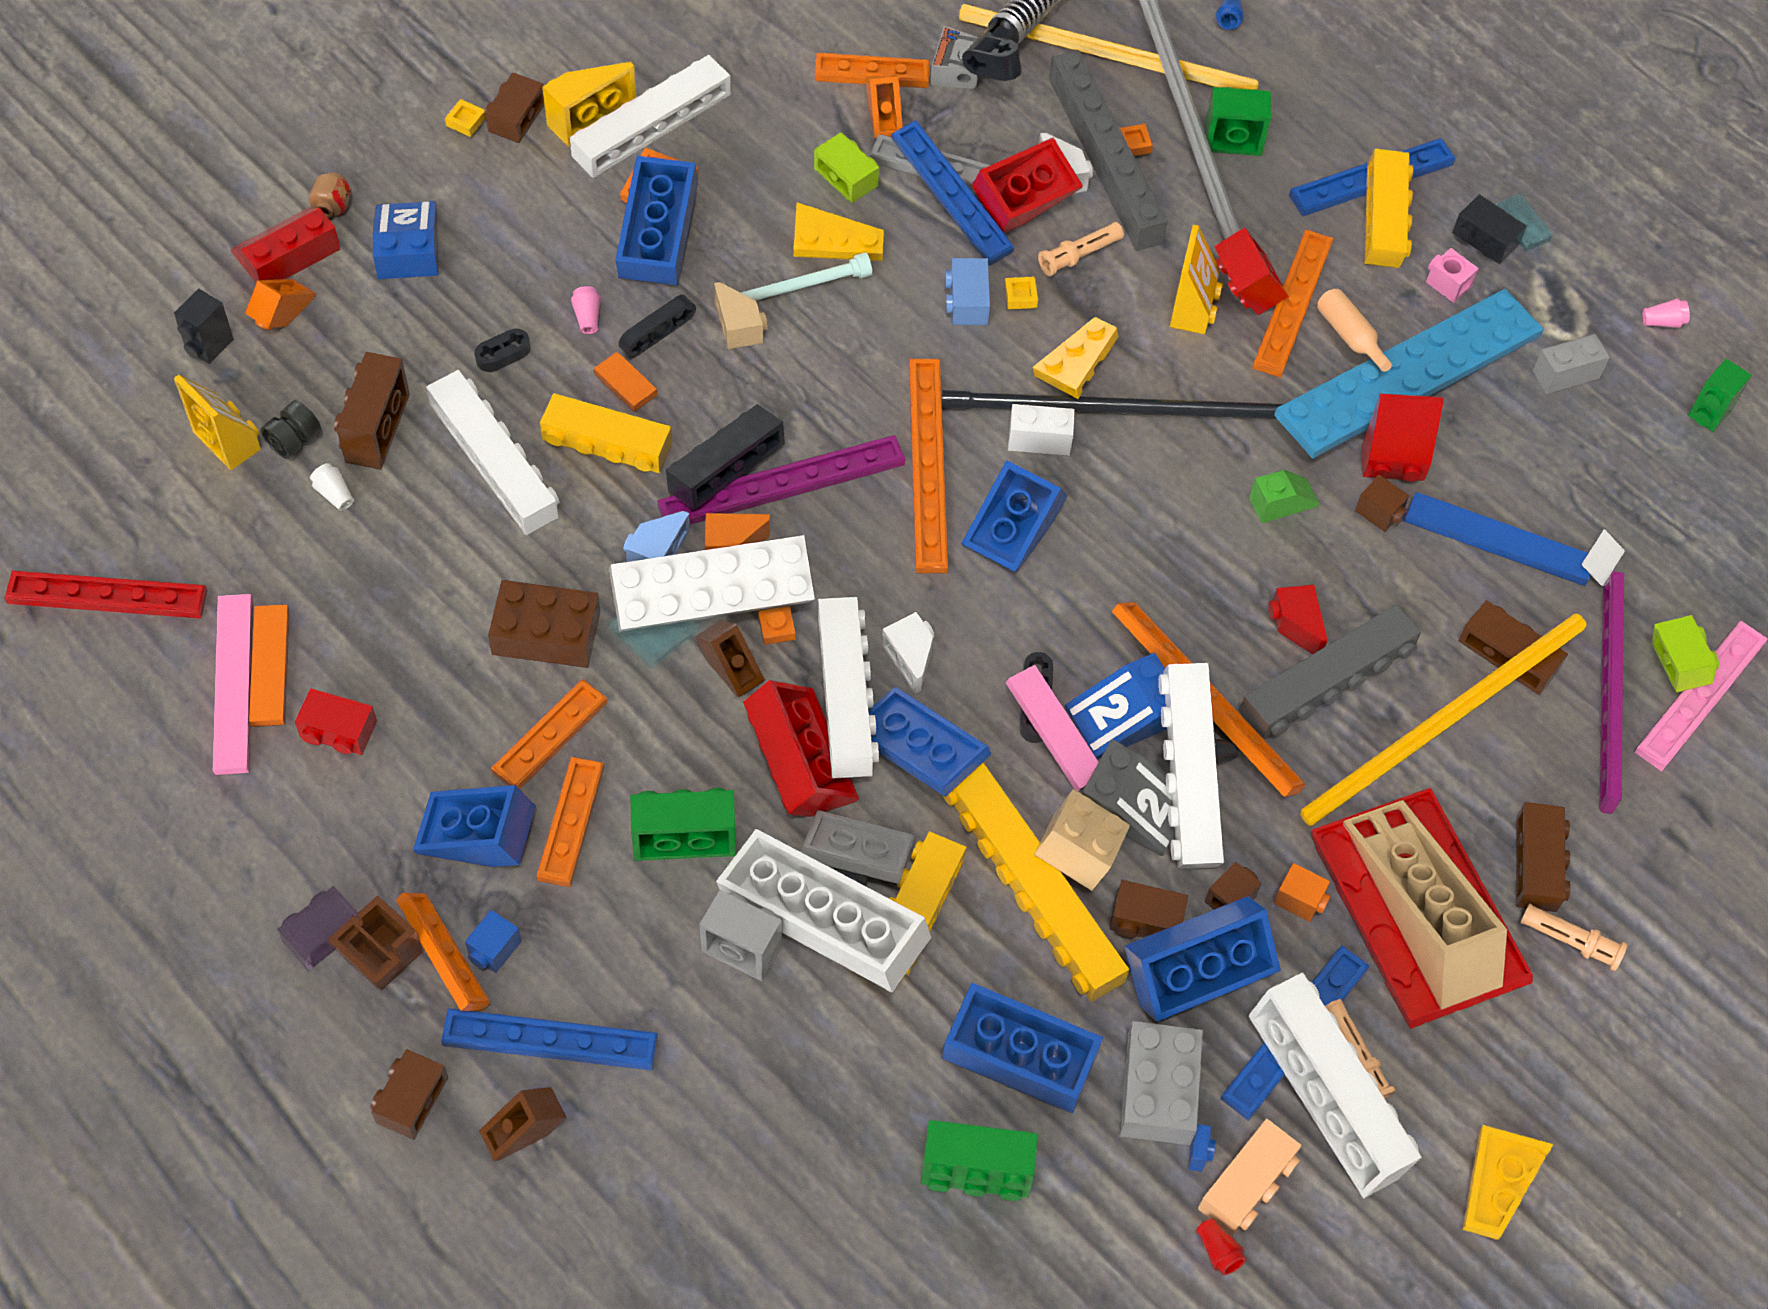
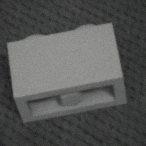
(1570, 364)

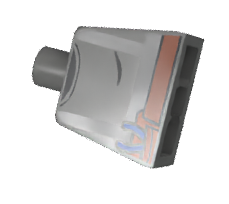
(947, 64)

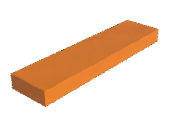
(854, 69)
(269, 665)
(549, 735)
(570, 822)
(443, 952)

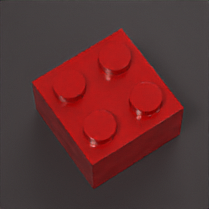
(1249, 272)

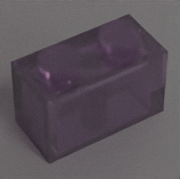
(309, 930)

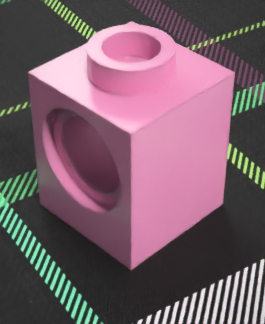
(1451, 274)

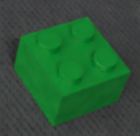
(1238, 120)

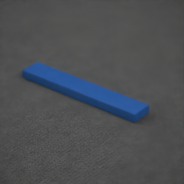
(1353, 182)
(952, 192)
(1498, 538)
(549, 1039)
(1263, 1071)

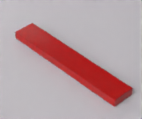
(106, 594)

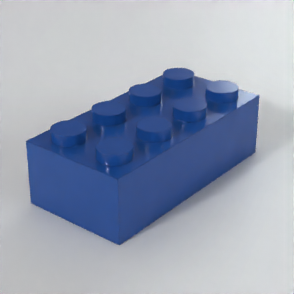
(657, 220)
(1202, 958)
(1022, 1047)

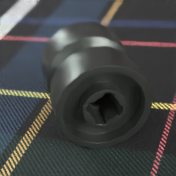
(287, 432)

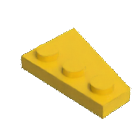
(834, 237)

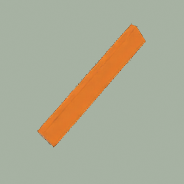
(1290, 312)

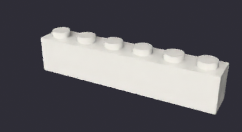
(650, 116)
(493, 452)
(845, 688)
(1192, 766)

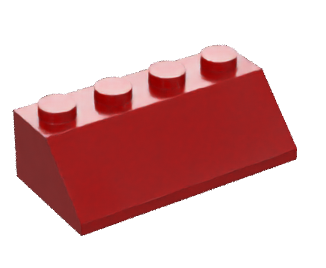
(797, 749)

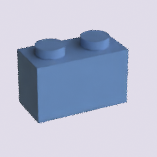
(969, 291)

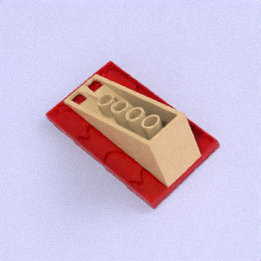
(1421, 908)

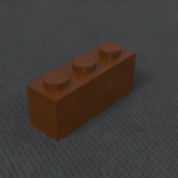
(1501, 637)
(1541, 856)

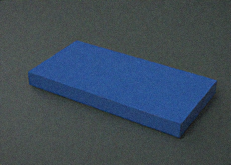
(925, 742)

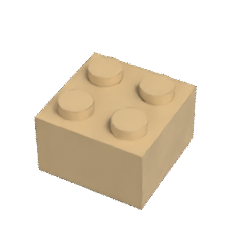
(1082, 839)

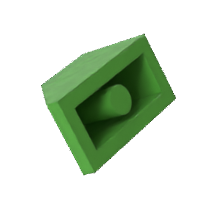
(1281, 495)

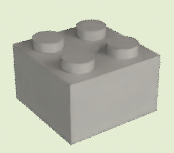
(741, 934)

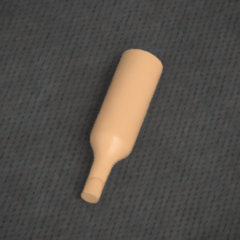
(1352, 326)

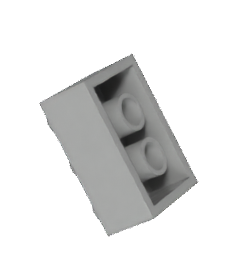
(1161, 1083)

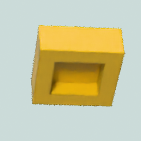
(465, 118)
(1021, 293)

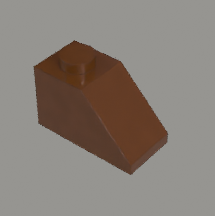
(730, 656)
(522, 1122)

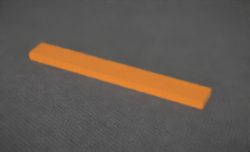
(928, 466)
(1223, 713)

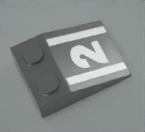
(1135, 793)

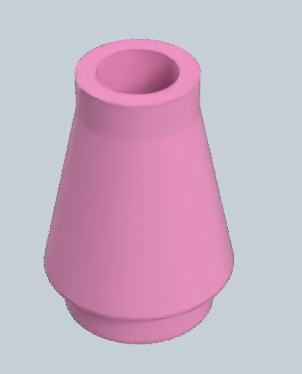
(586, 307)
(1667, 314)

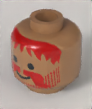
(330, 194)

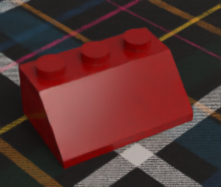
(288, 246)

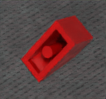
(1299, 616)

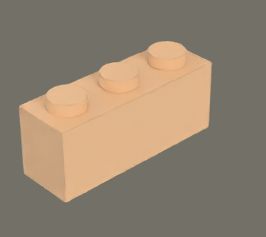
(1251, 1178)

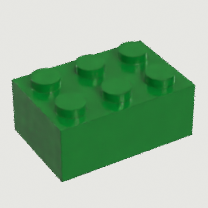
(683, 824)
(979, 1160)

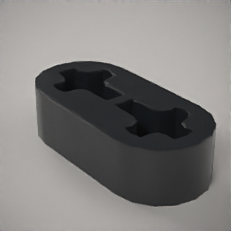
(502, 350)

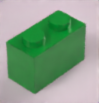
(1719, 395)

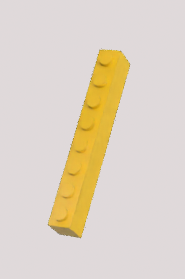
(1038, 885)

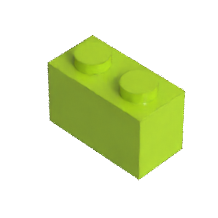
(846, 167)
(1685, 653)

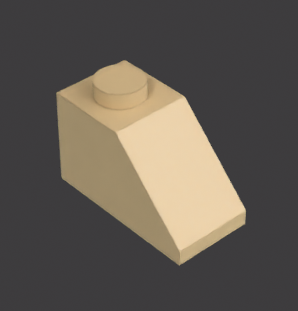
(739, 317)

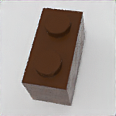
(515, 107)
(1146, 909)
(408, 1093)

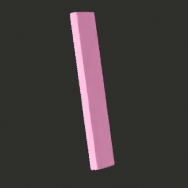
(232, 684)
(1696, 703)

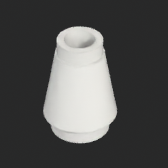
(331, 485)

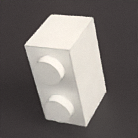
(1041, 429)

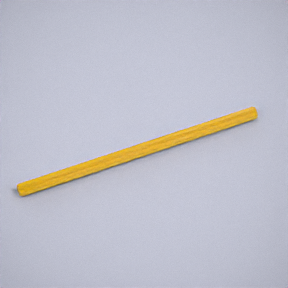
(1115, 51)
(1442, 719)

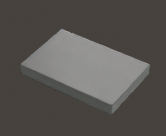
(858, 846)

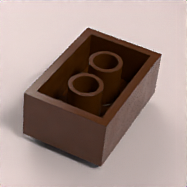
(372, 410)
(544, 623)

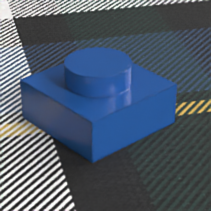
(1201, 1148)

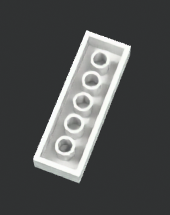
(711, 583)
(828, 910)
(1334, 1085)

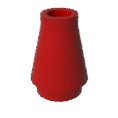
(1221, 1248)

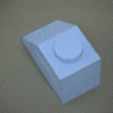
(657, 537)

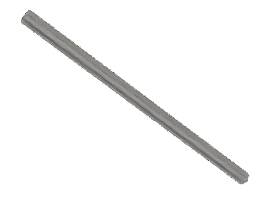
(1190, 118)

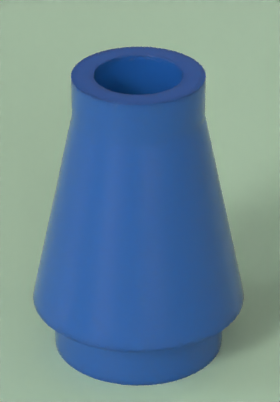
(1230, 14)

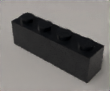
(725, 456)

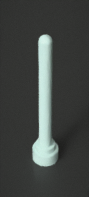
(858, 266)

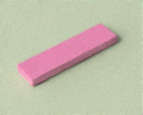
(1053, 726)

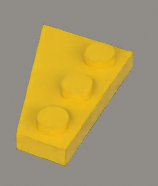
(1076, 357)
(1500, 1178)

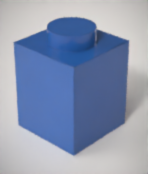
(492, 942)

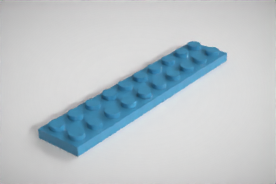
(1419, 368)

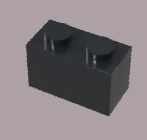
(1489, 229)
(203, 326)

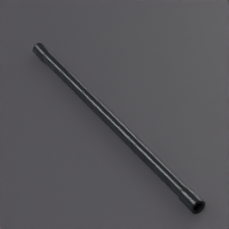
(966, 400)

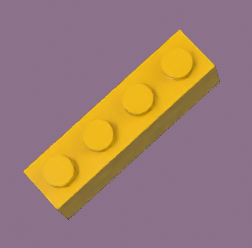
(1387, 208)
(606, 433)
(930, 877)

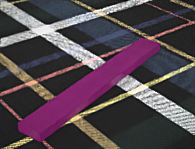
(795, 479)
(1612, 693)

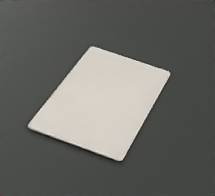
(1603, 557)

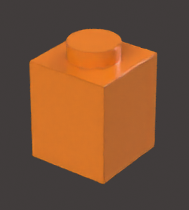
(1303, 893)

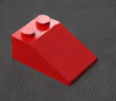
(1026, 184)
(1401, 437)

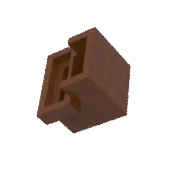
(377, 943)

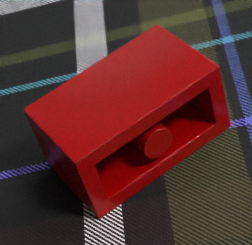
(335, 722)

